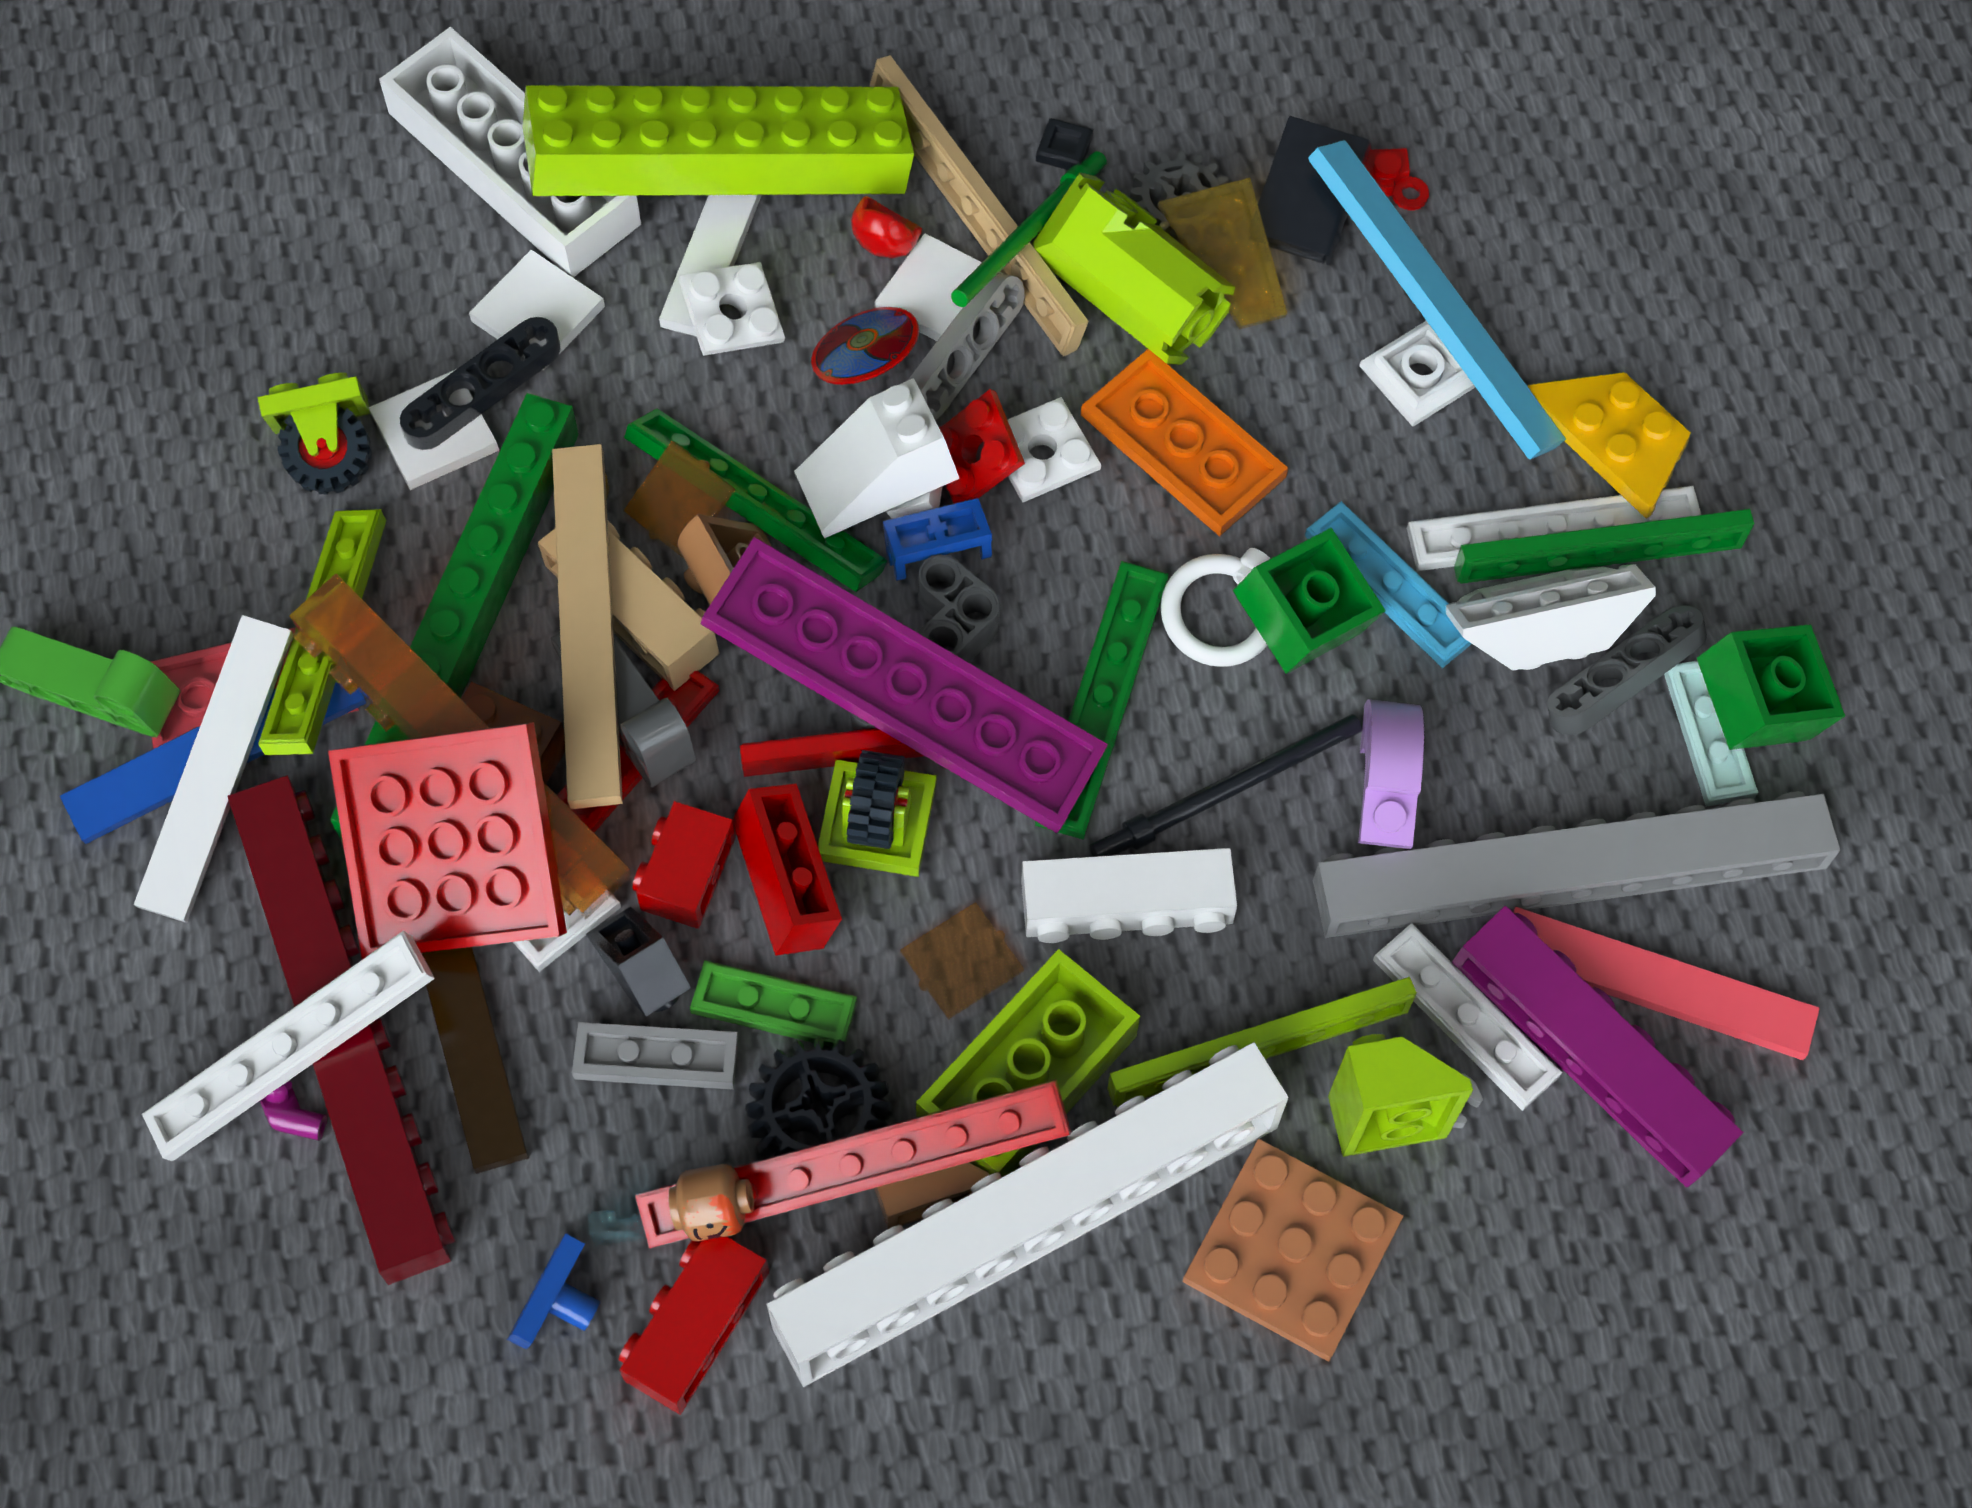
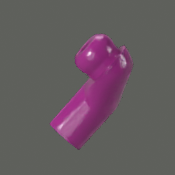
(287, 1117)

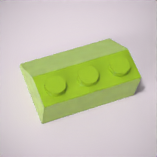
(1394, 1095)

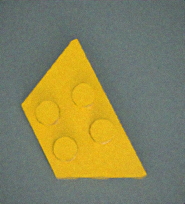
(1617, 433)

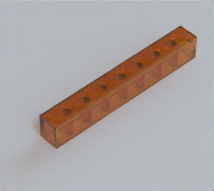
(421, 705)

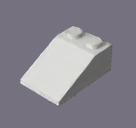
(876, 460)

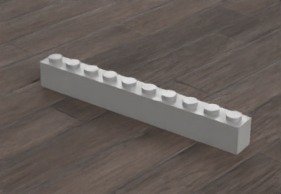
(1574, 864)

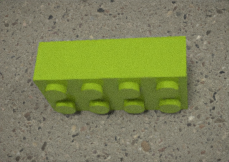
(1052, 1029)

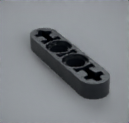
(474, 376)

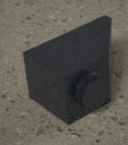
(640, 961)

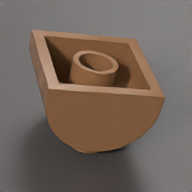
(713, 549)

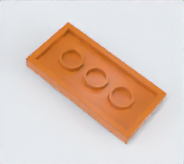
(1184, 442)

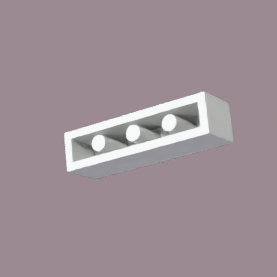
(1128, 894)

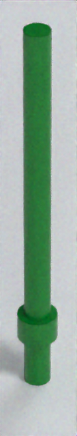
(1023, 233)

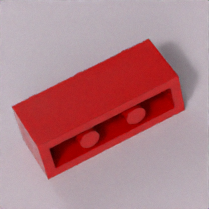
(786, 869)
(692, 1320)

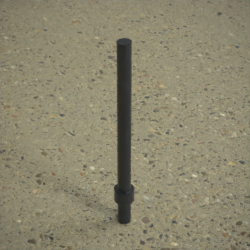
(1142, 830)

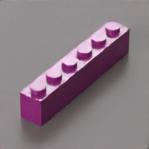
(1597, 1046)

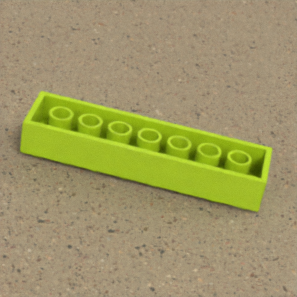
(715, 140)

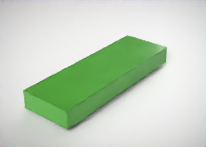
(772, 1004)

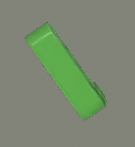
(118, 690)

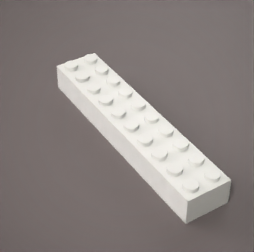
(1025, 1213)

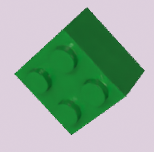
(1308, 600)
(1770, 686)

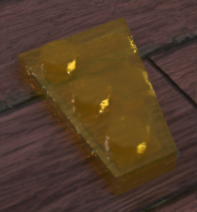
(1229, 236)

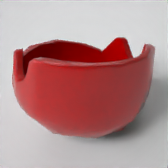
(883, 230)

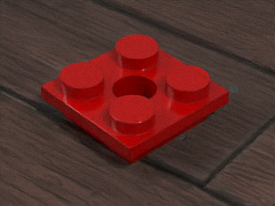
(1000, 456)

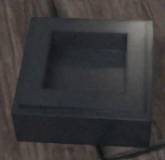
(1064, 144)

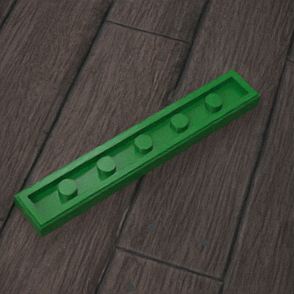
(764, 503)
(1603, 546)
(1112, 674)

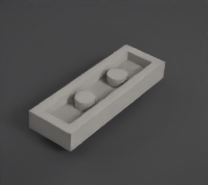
(655, 1055)

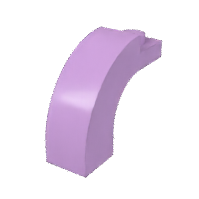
(1393, 772)

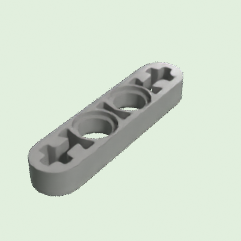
(996, 309)

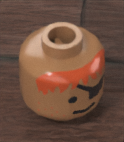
(710, 1202)

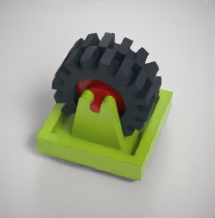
(319, 431)
(877, 814)

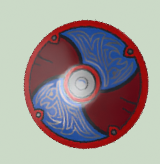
(865, 345)

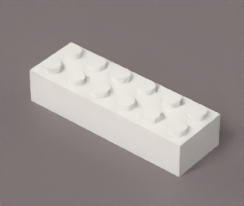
(475, 126)

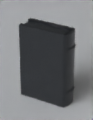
(1295, 202)

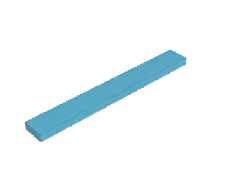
(1436, 299)

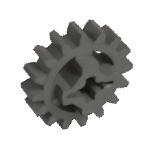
(1172, 180)

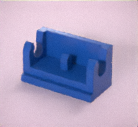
(936, 533)

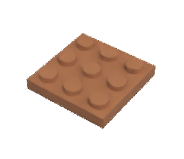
(1293, 1249)

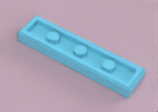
(1397, 586)

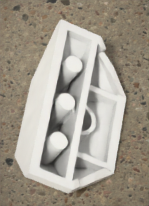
(1552, 614)

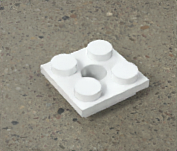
(744, 289)
(1412, 393)
(1056, 428)

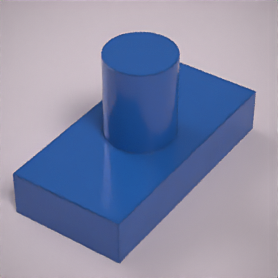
(555, 1296)

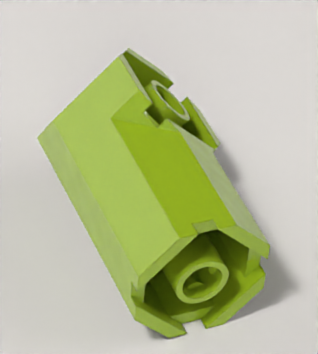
(1133, 269)

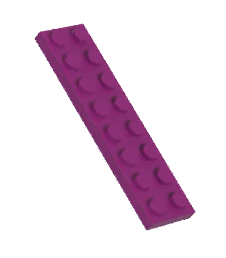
(904, 684)

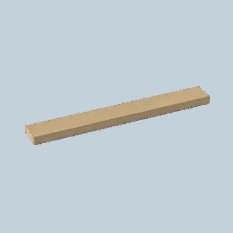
(983, 212)
(586, 628)

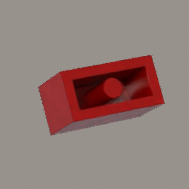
(684, 864)

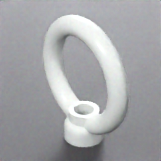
(1171, 608)

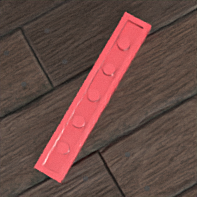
(1682, 989)

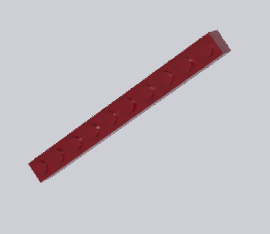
(354, 1076)

